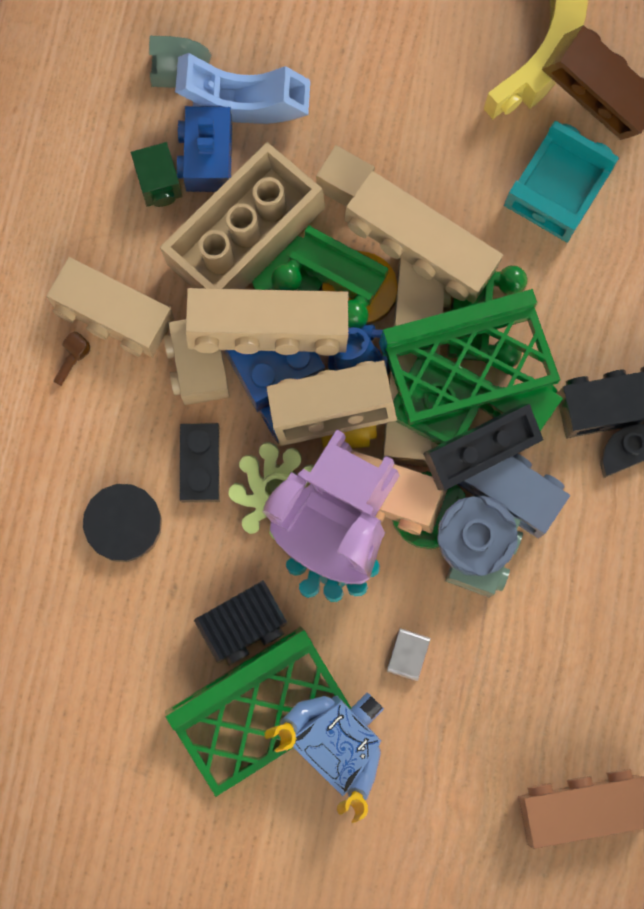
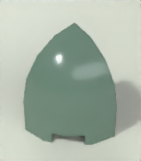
(165, 56)

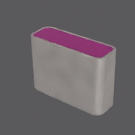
(408, 654)

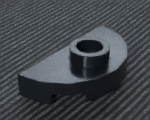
(623, 450)

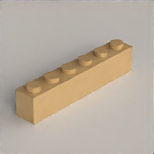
(415, 300)

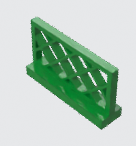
(461, 324)
(234, 684)

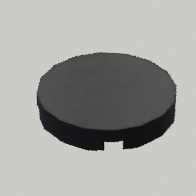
(122, 522)

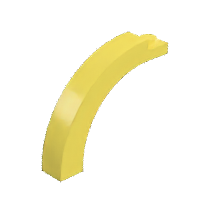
(530, 82)

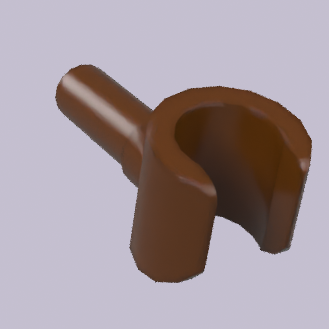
(78, 349)

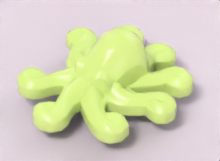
(263, 486)

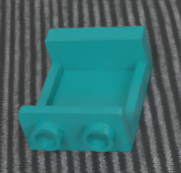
(561, 181)

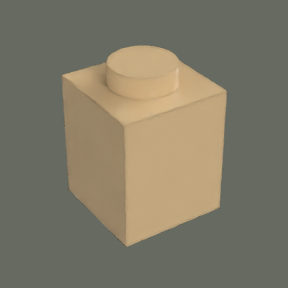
(342, 175)

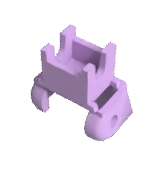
(333, 519)

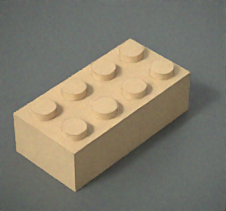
(244, 223)

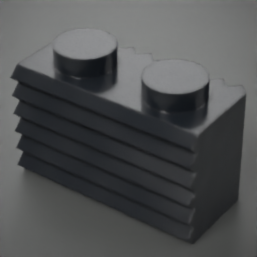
(241, 623)

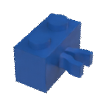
(206, 148)

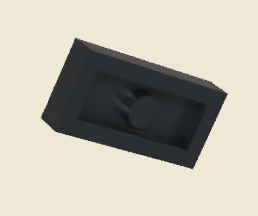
(200, 462)

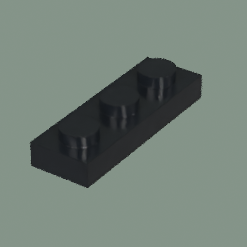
(483, 446)

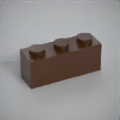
(599, 81)

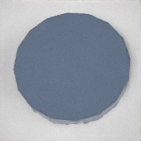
(477, 535)

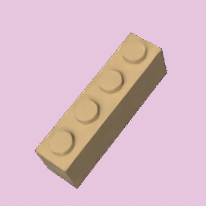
(422, 238)
(267, 321)

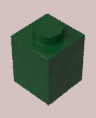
(156, 175)

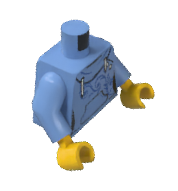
(336, 745)

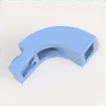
(252, 98)

